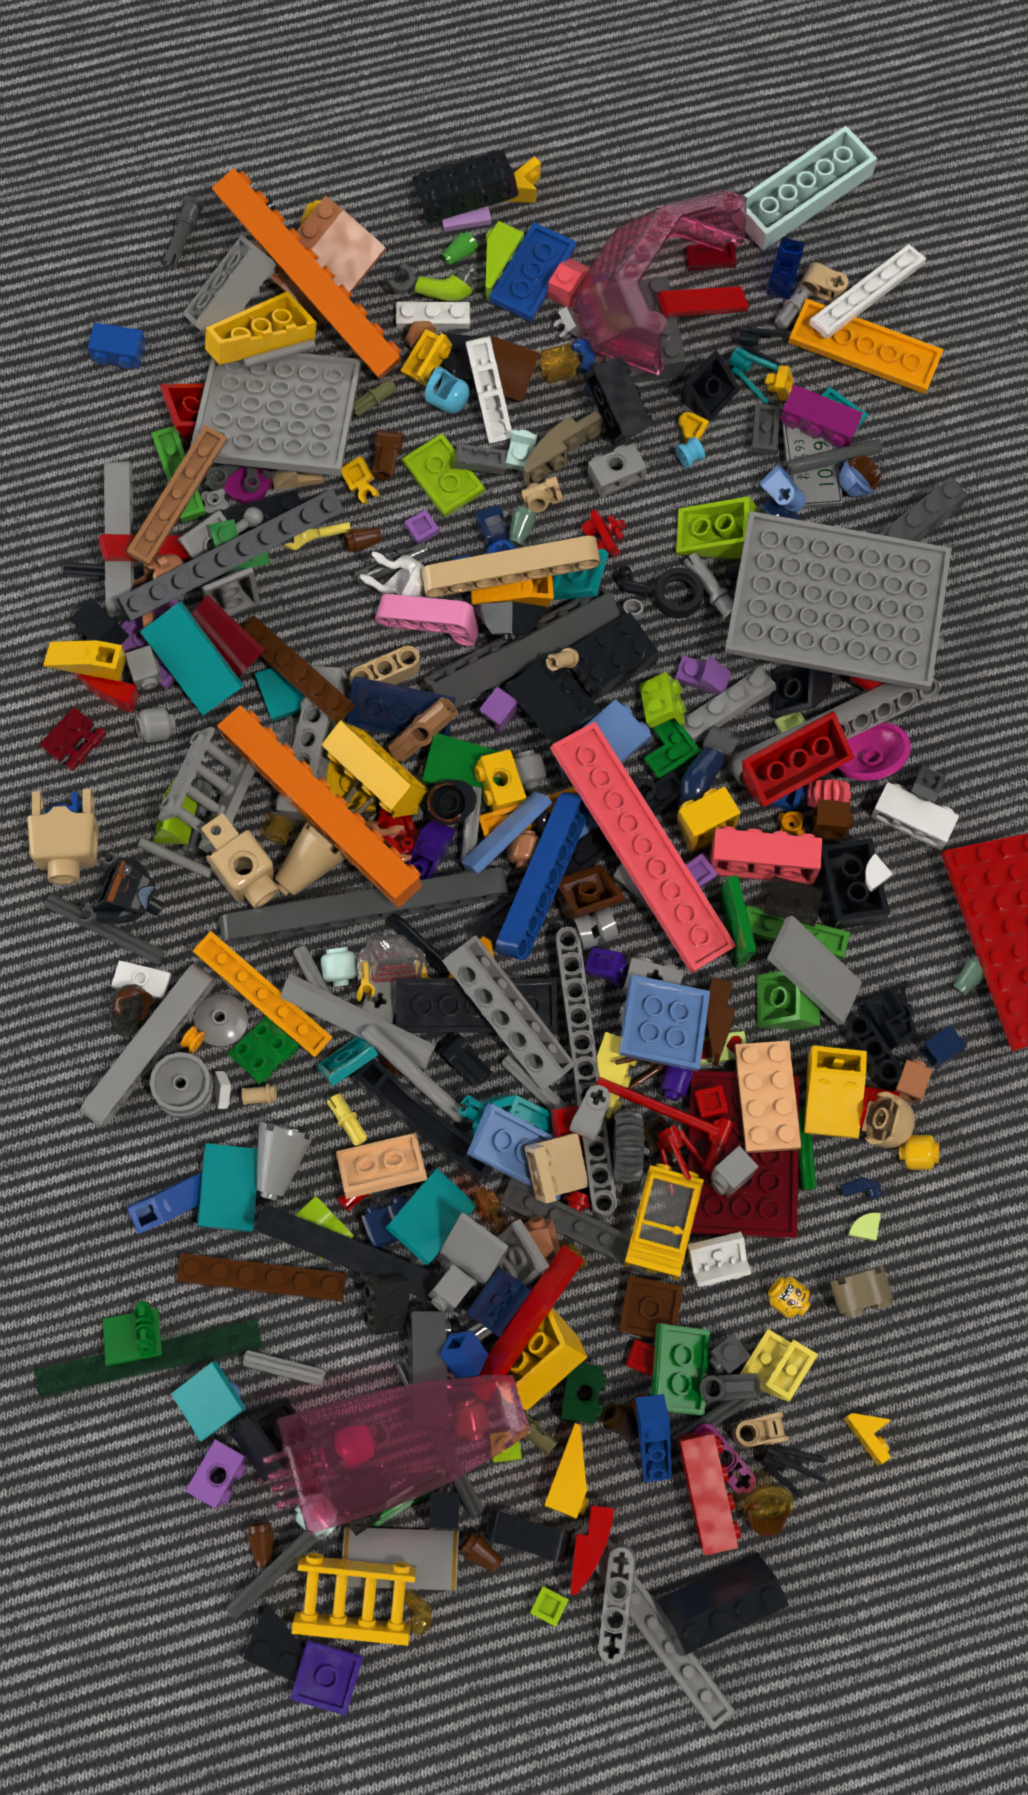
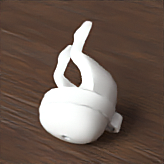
(405, 582)

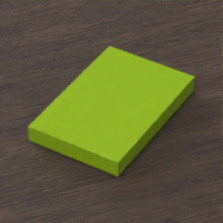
(436, 474)

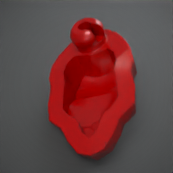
(405, 839)

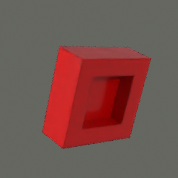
(711, 1102)

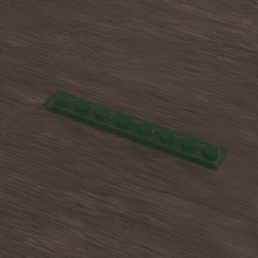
(175, 1353)

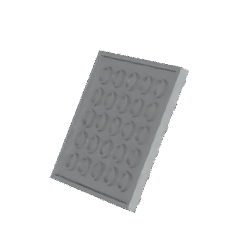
(282, 412)

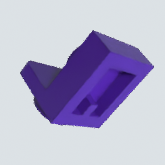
(607, 965)

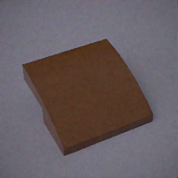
(514, 367)

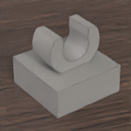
(571, 322)

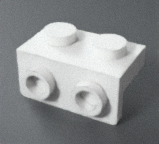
(718, 1259)

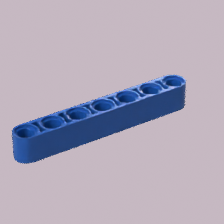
(542, 877)

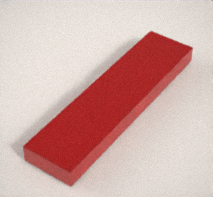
(702, 301)
(115, 547)

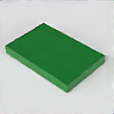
(454, 760)
(736, 920)
(680, 1367)

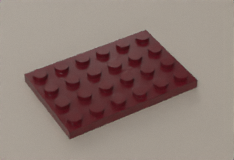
(768, 1200)

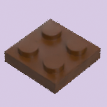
(649, 1304)

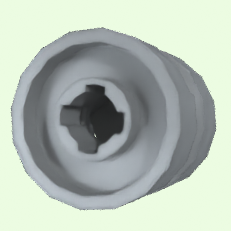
(604, 927)

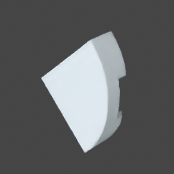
(876, 873)
(222, 1089)

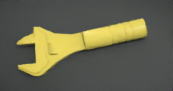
(311, 534)

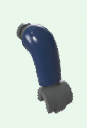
(704, 768)

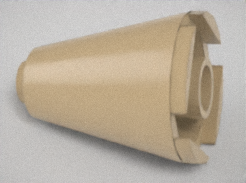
(307, 861)

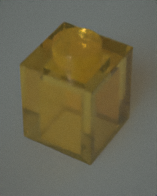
(559, 363)

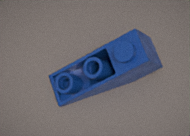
(165, 1204)
(654, 1437)

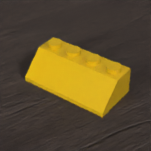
(374, 767)

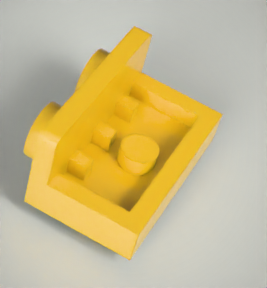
(426, 356)

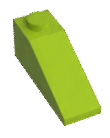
(501, 247)

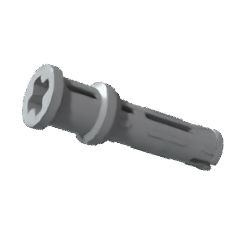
(719, 596)

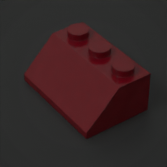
(229, 638)

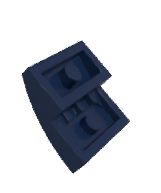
(499, 1301)

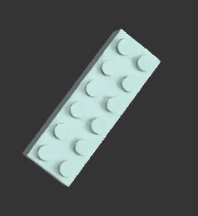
(807, 186)

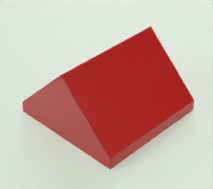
(183, 404)

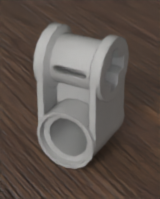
(590, 1117)

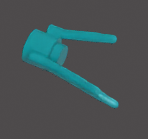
(743, 360)

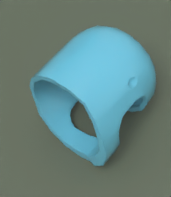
(451, 394)

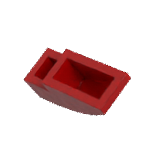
(114, 692)
(590, 1547)

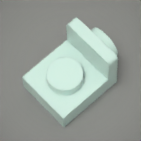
(520, 449)

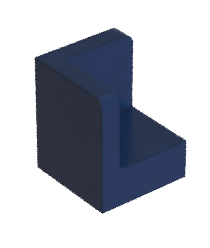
(491, 525)
(943, 1047)

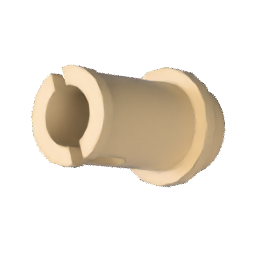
(566, 658)
(263, 1094)

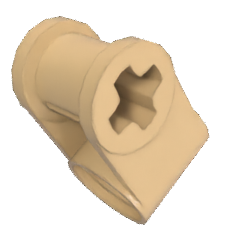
(823, 281)
(765, 1430)

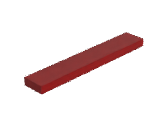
(532, 1312)

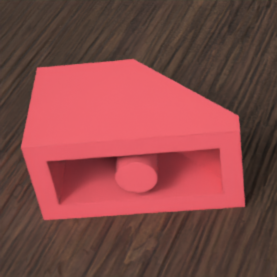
(565, 281)

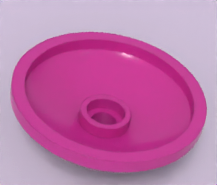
(877, 753)

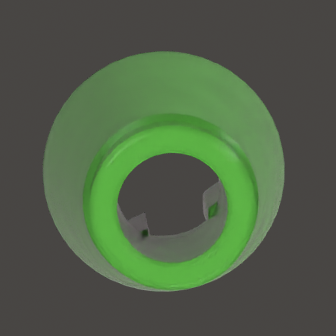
(460, 248)

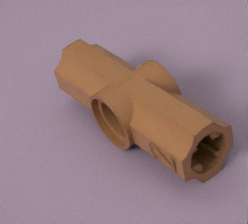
(431, 720)

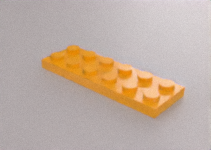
(870, 349)

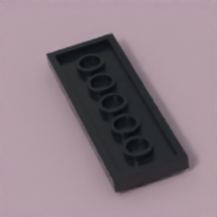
(444, 1007)

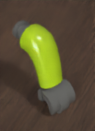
(450, 289)

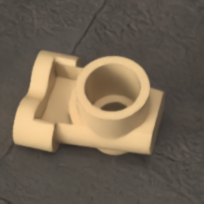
(538, 496)

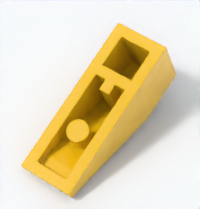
(569, 1483)

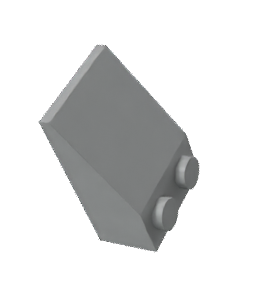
(233, 592)
(473, 1251)

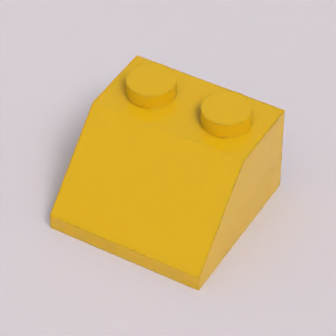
(702, 817)

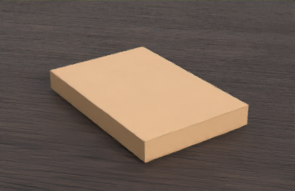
(381, 1165)

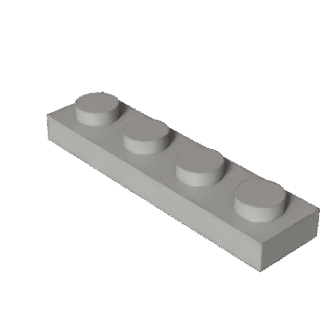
(728, 704)

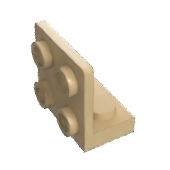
(556, 1167)

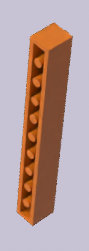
(306, 273)
(320, 807)

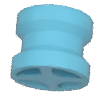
(690, 452)

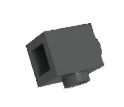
(728, 1356)

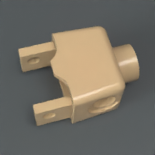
(63, 839)
(238, 854)

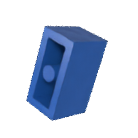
(116, 345)

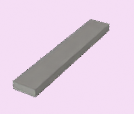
(353, 1018)

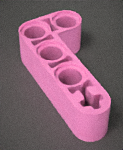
(430, 615)

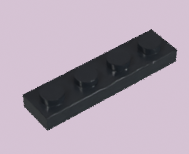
(270, 508)

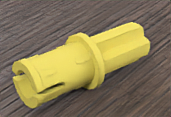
(347, 1119)

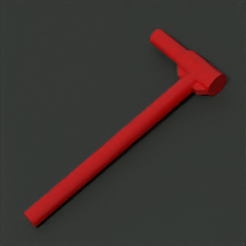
(718, 1131)

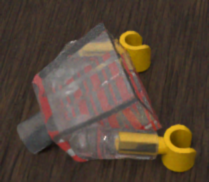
(388, 959)

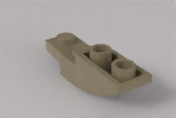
(552, 449)

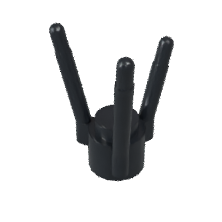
(751, 337)
(776, 1459)

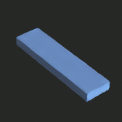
(506, 832)

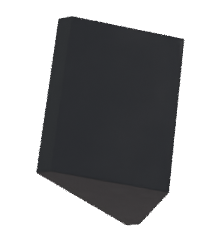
(709, 387)

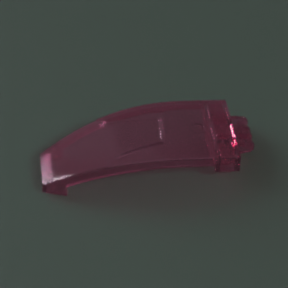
(393, 1445)

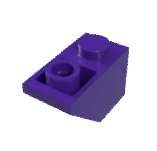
(431, 848)

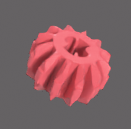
(827, 790)

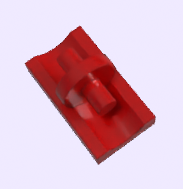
(597, 525)

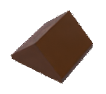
(587, 892)

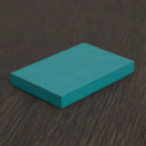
(228, 1188)
(430, 1216)

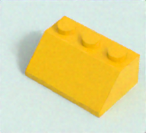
(546, 1359)

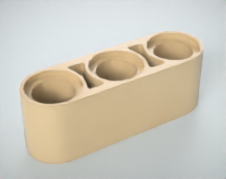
(393, 662)

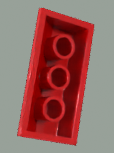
(796, 760)

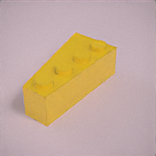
(260, 329)

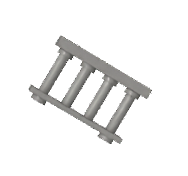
(231, 791)

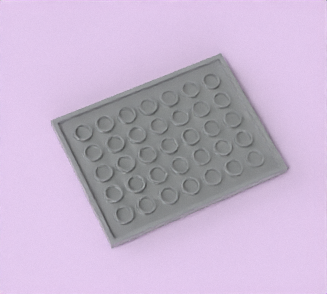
(839, 600)

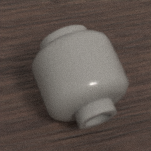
(155, 724)
(530, 768)

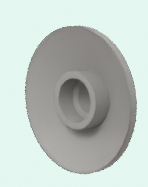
(230, 1029)

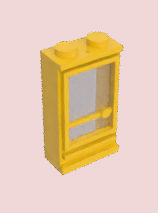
(664, 1221)

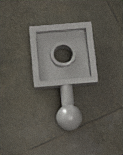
(196, 539)

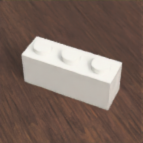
(914, 816)

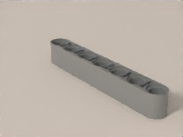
(118, 520)
(148, 1045)

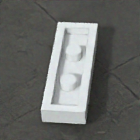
(441, 314)

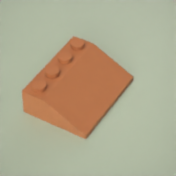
(339, 245)

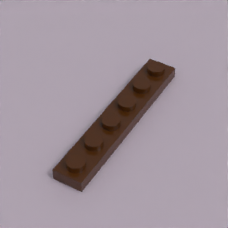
(299, 672)
(261, 1277)

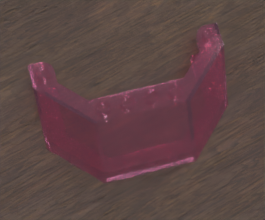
(609, 292)

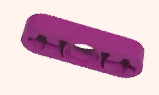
(743, 1468)

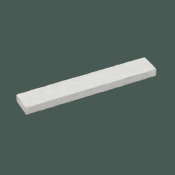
(867, 291)

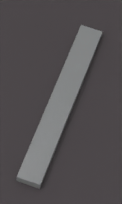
(684, 1669)

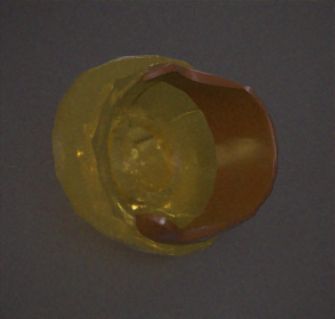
(768, 1509)

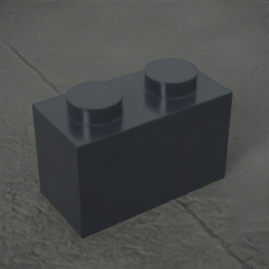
(96, 624)
(444, 1509)

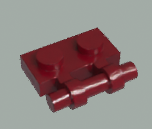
(68, 734)

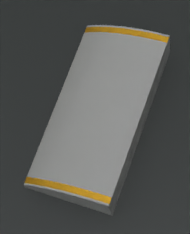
(428, 1550)

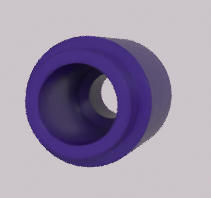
(675, 1083)

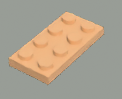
(767, 1097)

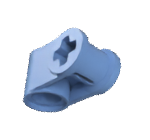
(783, 489)

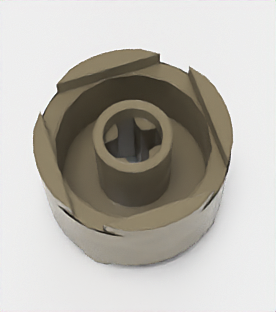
(861, 1291)

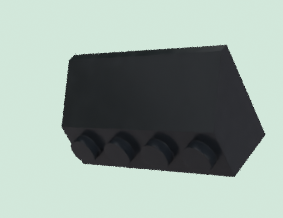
(721, 1603)

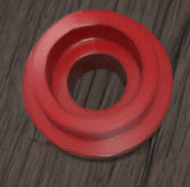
(577, 1200)

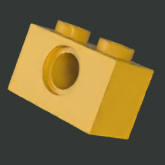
(501, 766)

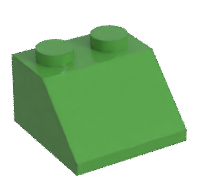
(784, 1004)

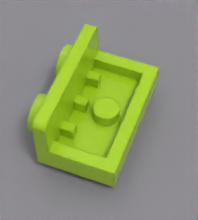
(662, 700)

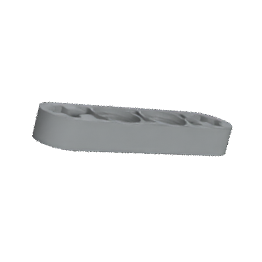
(614, 1603)

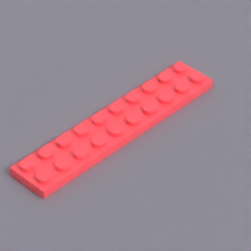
(643, 847)

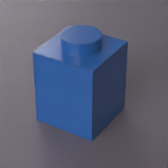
(464, 1354)

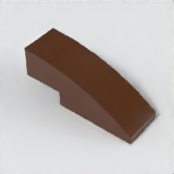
(718, 1018)

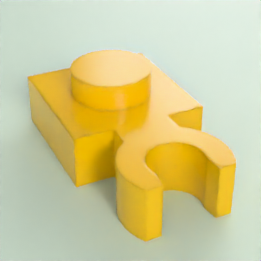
(358, 477)

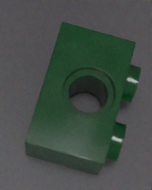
(576, 1410)

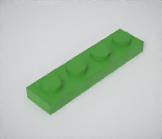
(171, 455)
(768, 927)

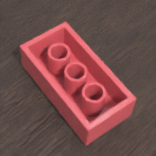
(765, 855)

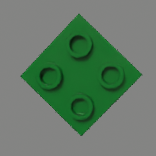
(263, 1050)
(132, 1335)

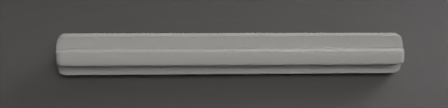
(412, 1072)

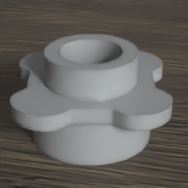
(210, 506)

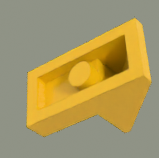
(525, 178)
(864, 1429)

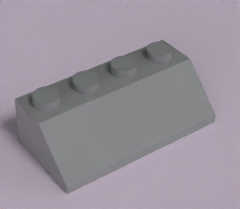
(230, 285)

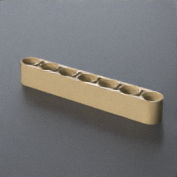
(510, 566)

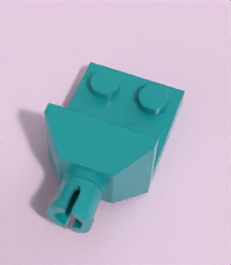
(513, 1104)

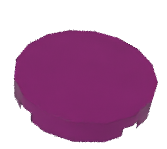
(235, 486)

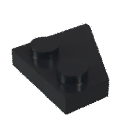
(274, 1646)

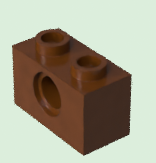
(831, 820)

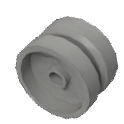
(175, 1071)

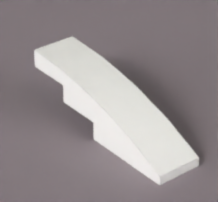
(489, 389)

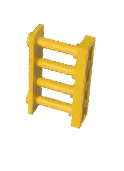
(337, 1623)

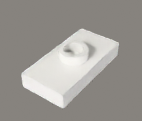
(152, 980)

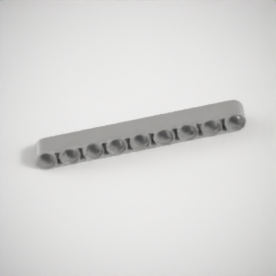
(854, 716)

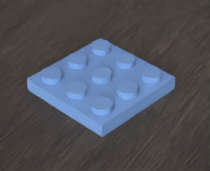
(664, 1023)

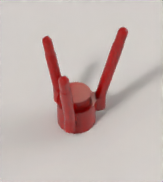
(671, 1140)

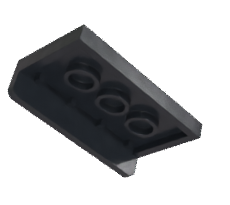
(465, 186)

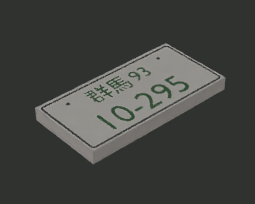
(819, 485)

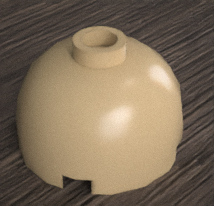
(888, 1121)

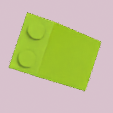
(714, 528)

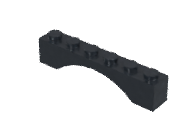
(419, 1117)

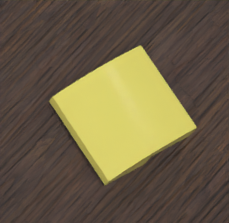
(780, 1365)

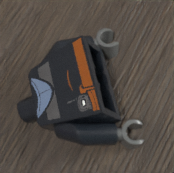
(124, 894)

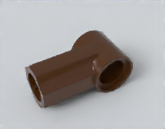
(387, 448)

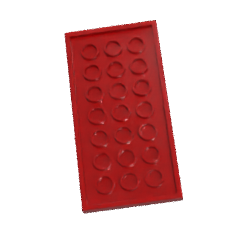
(993, 899)

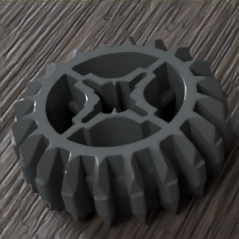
(627, 1145)

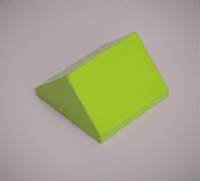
(174, 829)

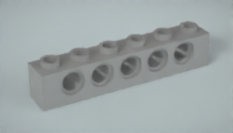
(307, 731)
(508, 1013)

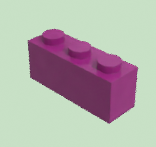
(820, 416)

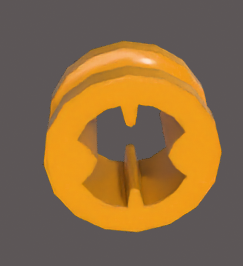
(192, 1039)

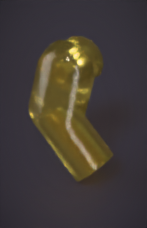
(422, 1613)

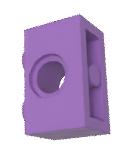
(217, 1457)

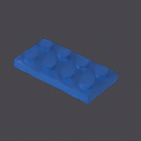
(526, 277)

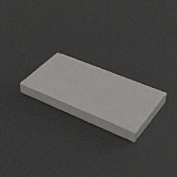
(814, 970)

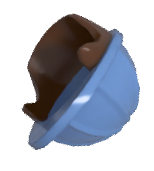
(859, 477)

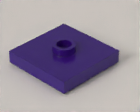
(326, 1677)

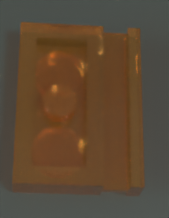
(488, 1205)

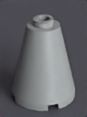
(278, 1157)

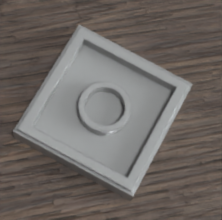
(523, 1256)

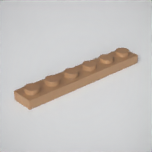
(176, 495)

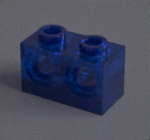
(785, 268)

